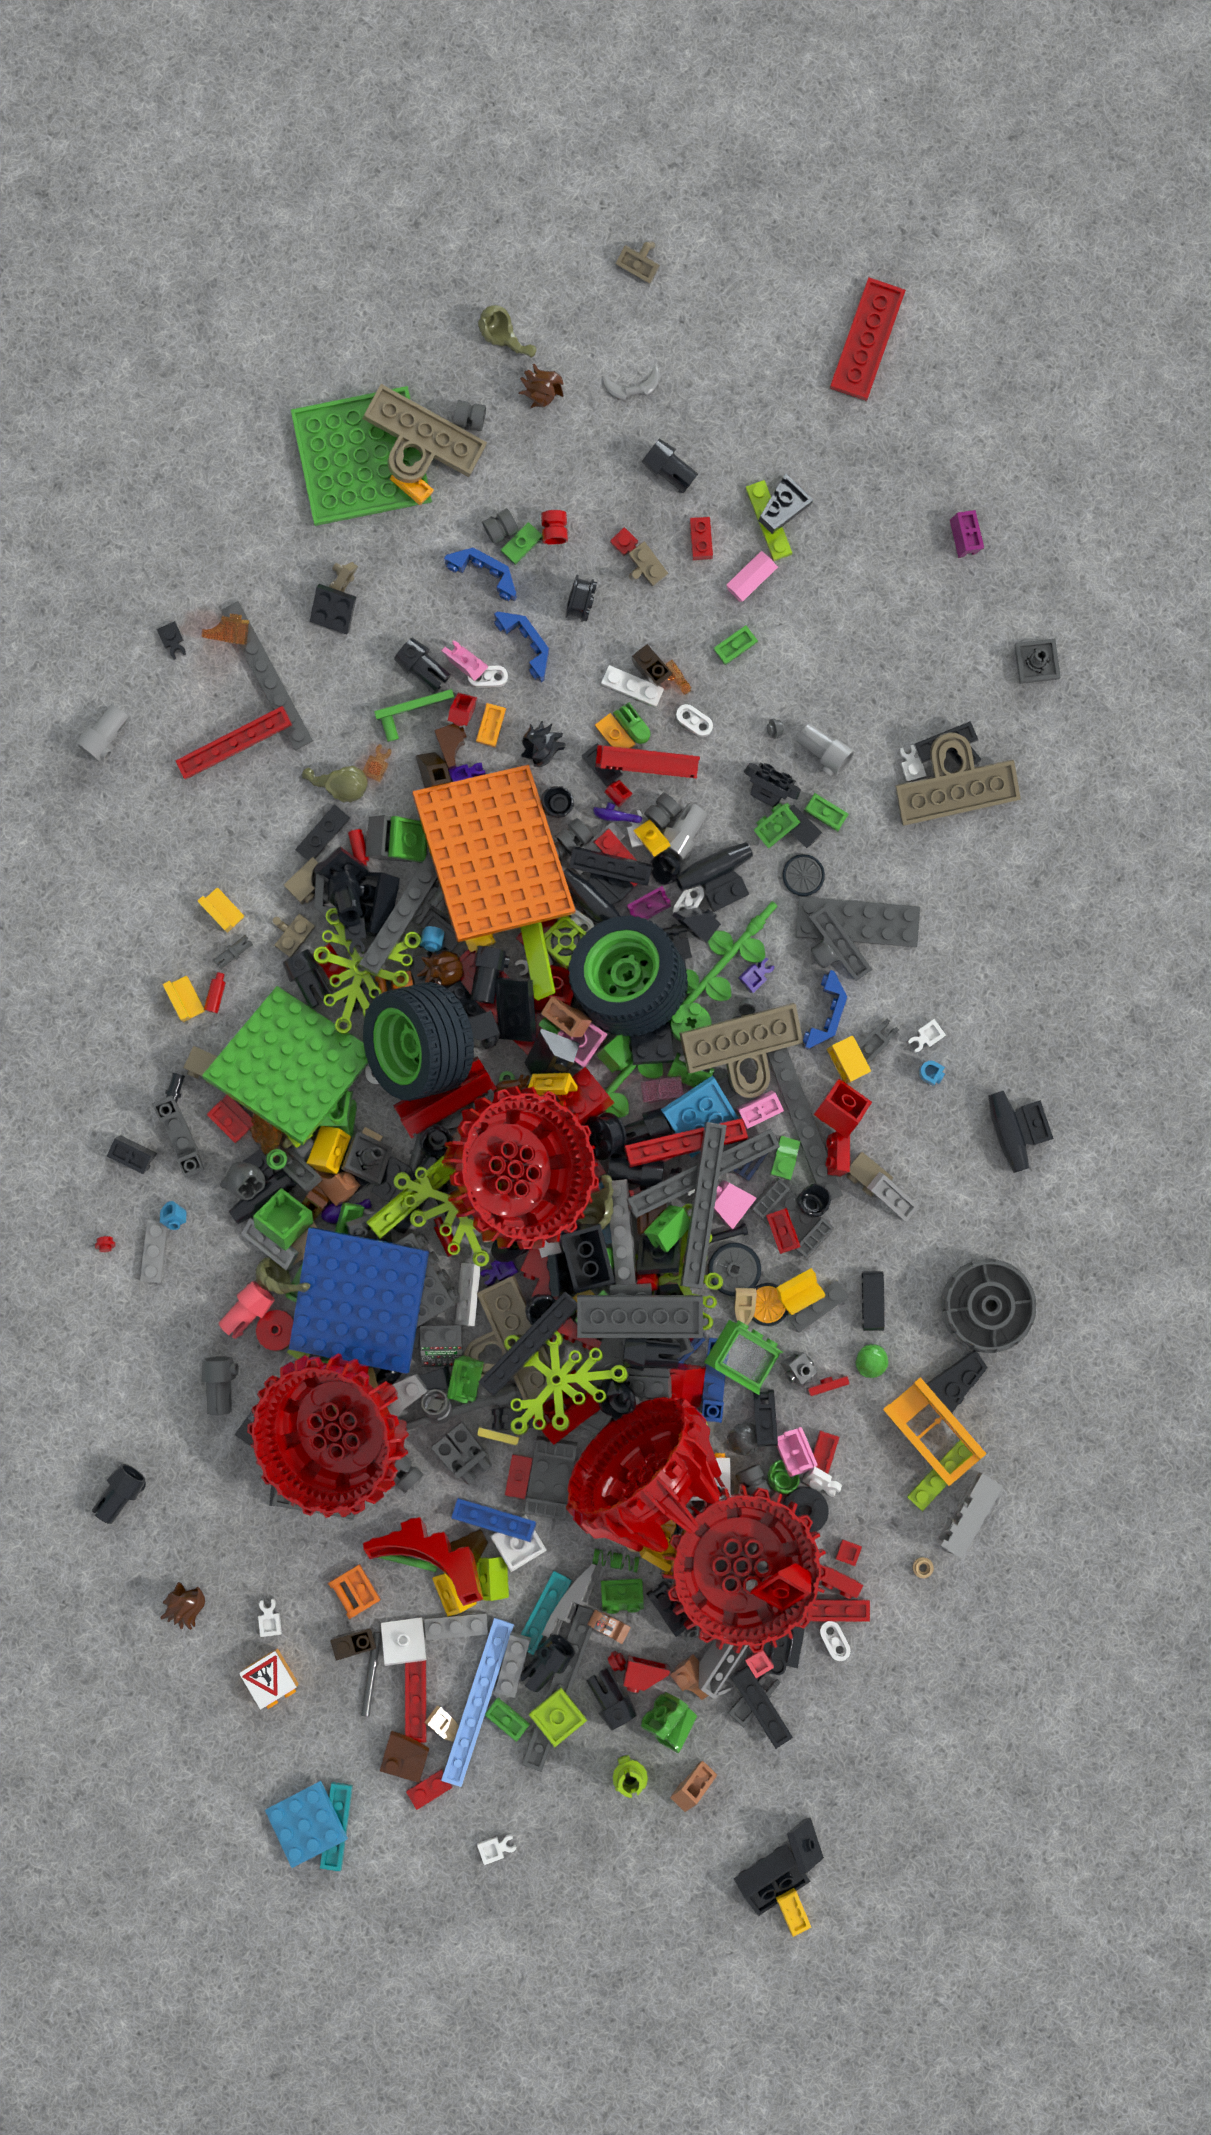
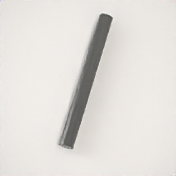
(371, 1676)

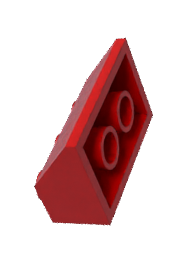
(576, 1413)

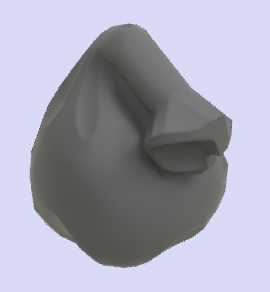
(243, 1180)

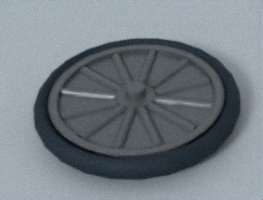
(803, 875)

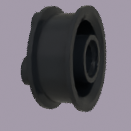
(581, 598)
(606, 1135)
(817, 1502)

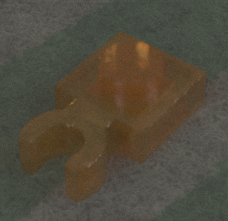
(678, 677)
(376, 766)

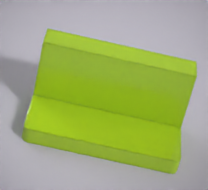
(493, 1578)

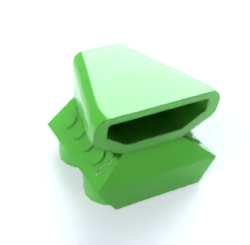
(342, 1114)
(669, 1721)

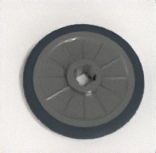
(737, 1255)

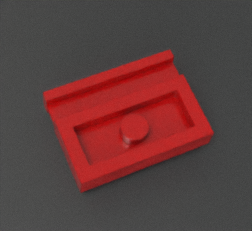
(231, 1118)

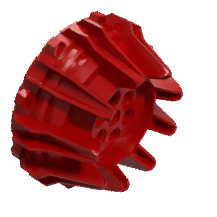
(555, 1153)
(290, 1444)
(644, 1474)
(734, 1613)

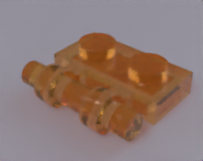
(265, 1134)

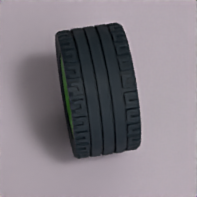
(656, 987)
(418, 1041)

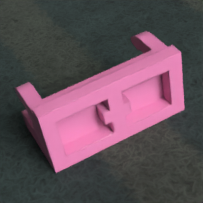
(465, 661)
(760, 1109)
(796, 1452)

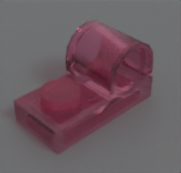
(662, 1089)

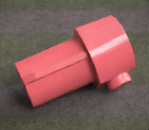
(252, 1303)

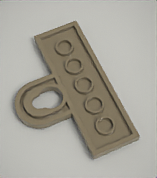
(422, 430)
(956, 791)
(739, 1039)
(507, 1316)

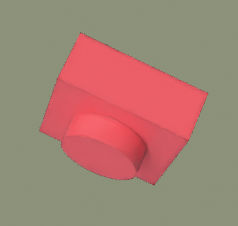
(759, 1663)

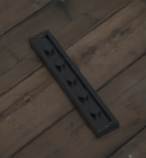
(529, 1344)

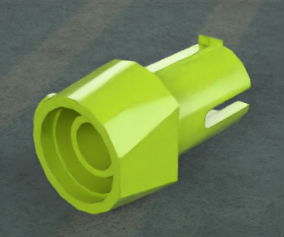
(636, 1770)

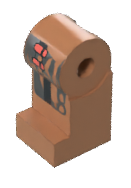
(609, 1626)

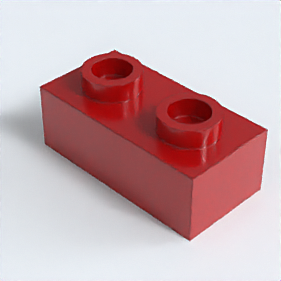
(701, 538)
(462, 709)
(838, 1154)
(847, 1585)

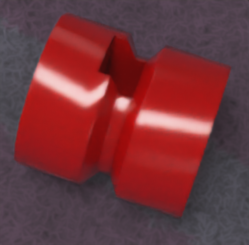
(554, 529)

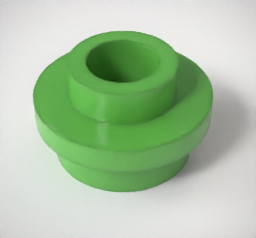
(282, 1162)

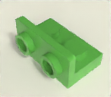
(776, 825)
(622, 1595)

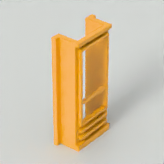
(909, 1405)

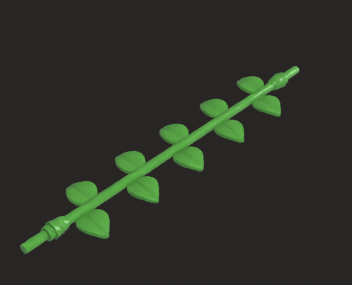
(716, 988)

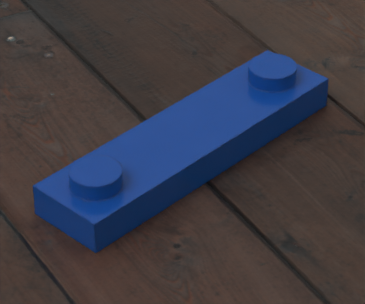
(494, 1520)

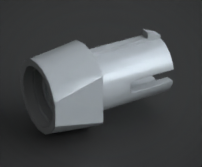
(98, 739)
(833, 753)
(684, 831)

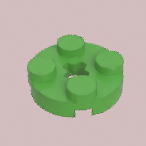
(689, 1011)

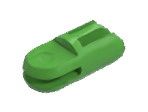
(633, 723)

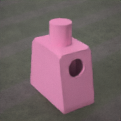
(731, 1203)

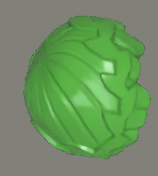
(871, 1361)
(780, 1480)

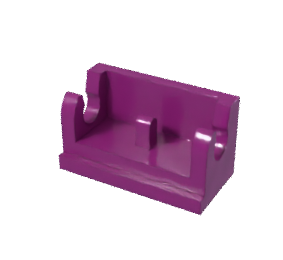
(966, 533)
(650, 904)

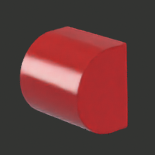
(618, 793)
(649, 1278)

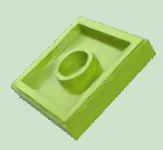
(557, 1717)

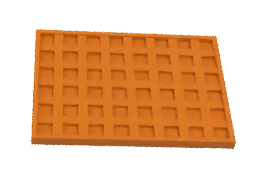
(493, 853)

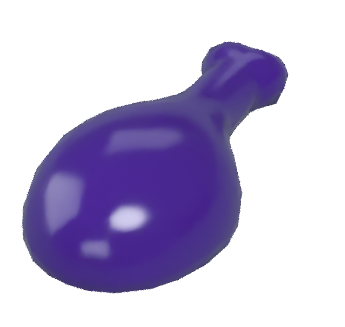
(610, 814)
(331, 1212)

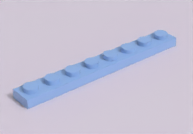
(477, 1702)

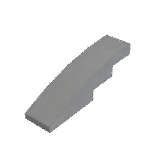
(576, 1595)

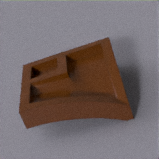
(404, 1757)

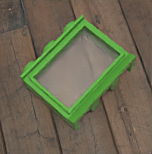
(743, 1355)

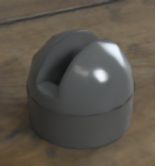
(747, 1006)

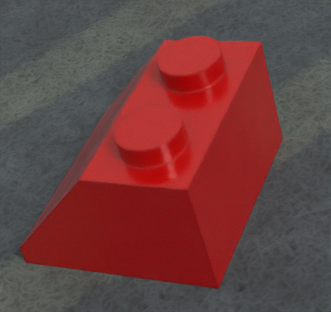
(688, 1383)
(785, 1587)
(643, 1673)

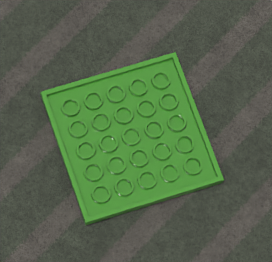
(348, 460)
(288, 1065)

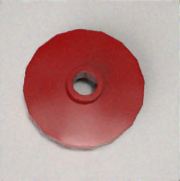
(265, 1326)

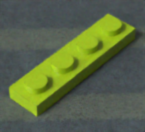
(776, 542)
(932, 1483)

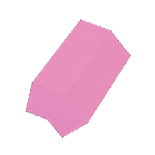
(751, 576)

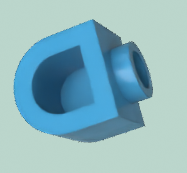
(432, 938)
(931, 1072)
(172, 1215)

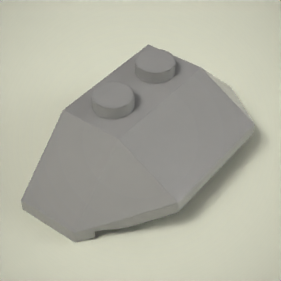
(719, 1666)

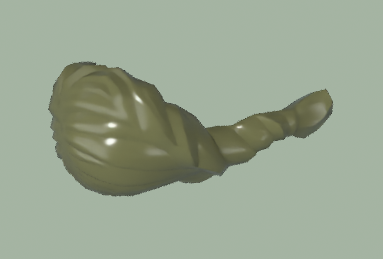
(497, 329)
(343, 784)
(602, 1205)
(274, 1278)

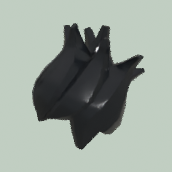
(541, 744)
(619, 1398)

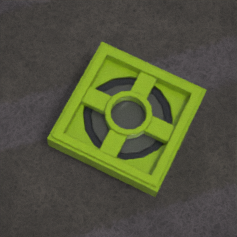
(563, 940)

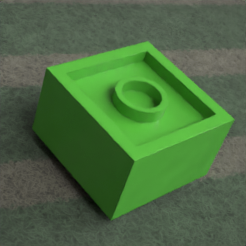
(283, 1219)

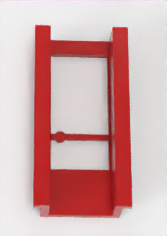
(647, 761)
(427, 1111)

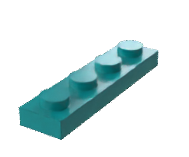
(547, 1602)
(341, 1800)

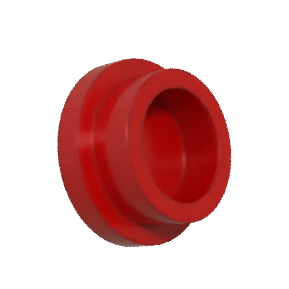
(105, 1244)
(617, 1661)

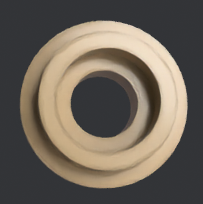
(923, 1574)

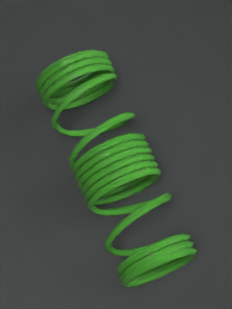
(617, 1560)

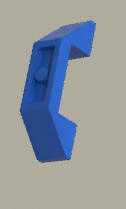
(459, 560)
(508, 622)
(832, 986)
(713, 1390)

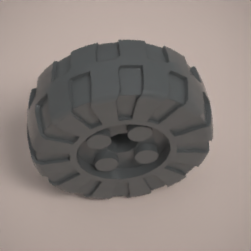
(965, 1308)

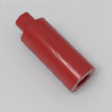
(358, 845)
(215, 993)
(444, 1240)

